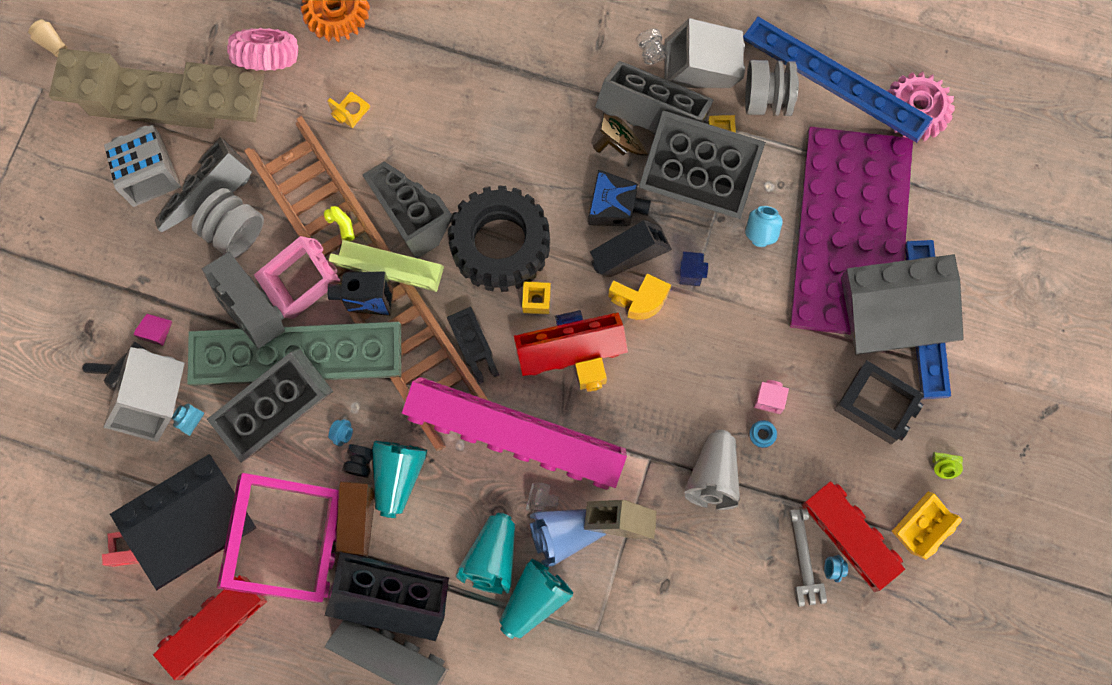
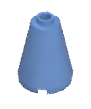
(560, 534)

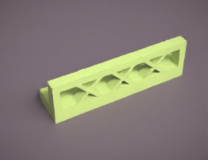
(397, 266)

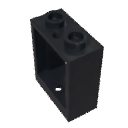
(846, 408)

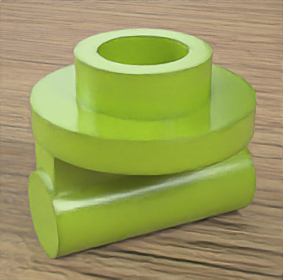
(947, 465)

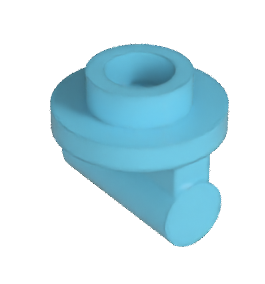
(187, 418)

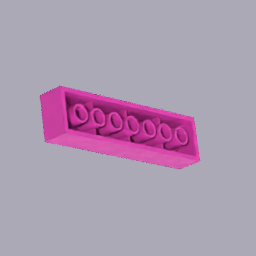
(515, 432)

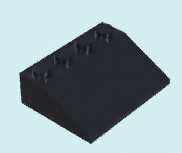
(179, 521)

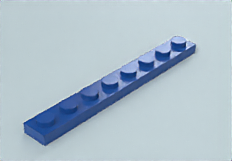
(839, 80)

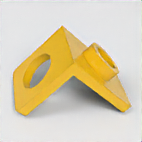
(342, 115)

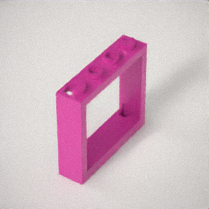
(235, 530)

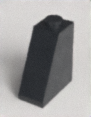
(630, 249)

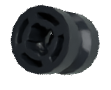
(359, 457)

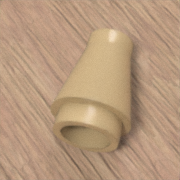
(46, 36)

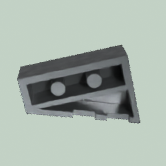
(243, 300)

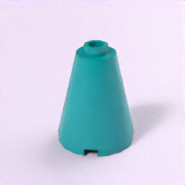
(395, 475)
(491, 556)
(533, 599)

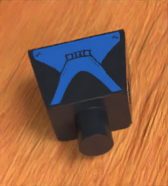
(615, 201)
(364, 292)

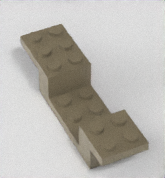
(154, 96)

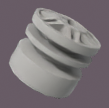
(771, 88)
(227, 223)

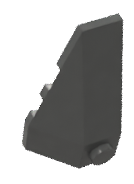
(219, 169)
(412, 209)

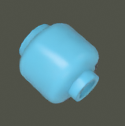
(763, 226)

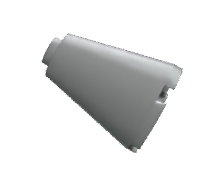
(715, 473)

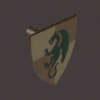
(618, 136)

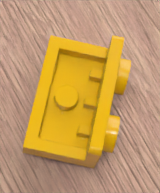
(926, 526)

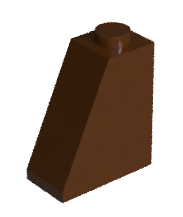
(355, 518)

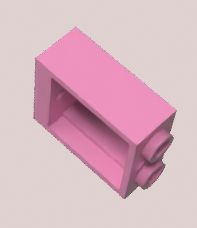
(275, 289)

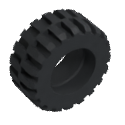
(493, 206)

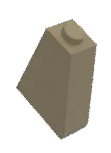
(620, 519)

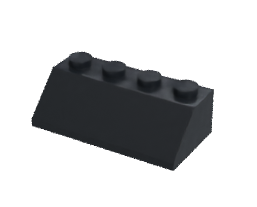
(388, 596)

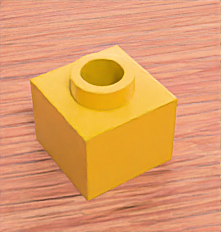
(536, 289)
(591, 374)

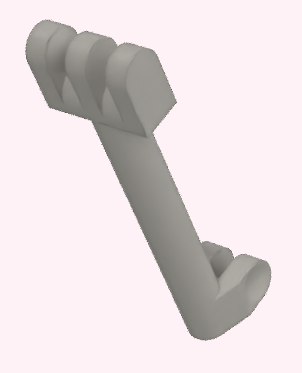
(809, 588)

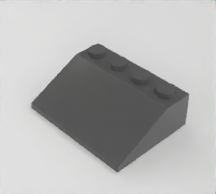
(702, 164)
(904, 304)

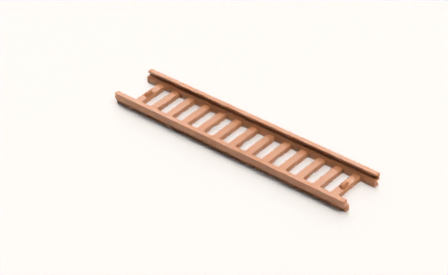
(364, 225)

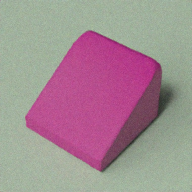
(153, 329)

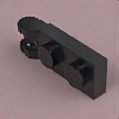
(472, 342)

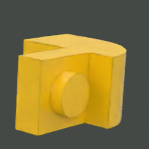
(644, 302)

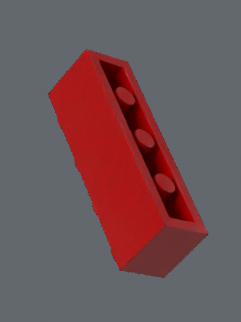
(571, 344)
(854, 537)
(206, 630)

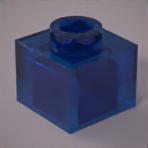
(692, 269)

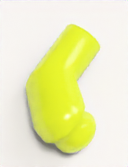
(342, 220)

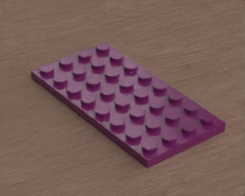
(848, 218)

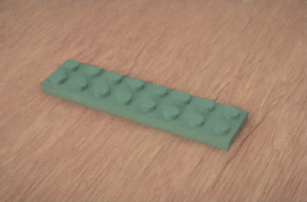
(334, 351)

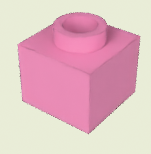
(771, 397)

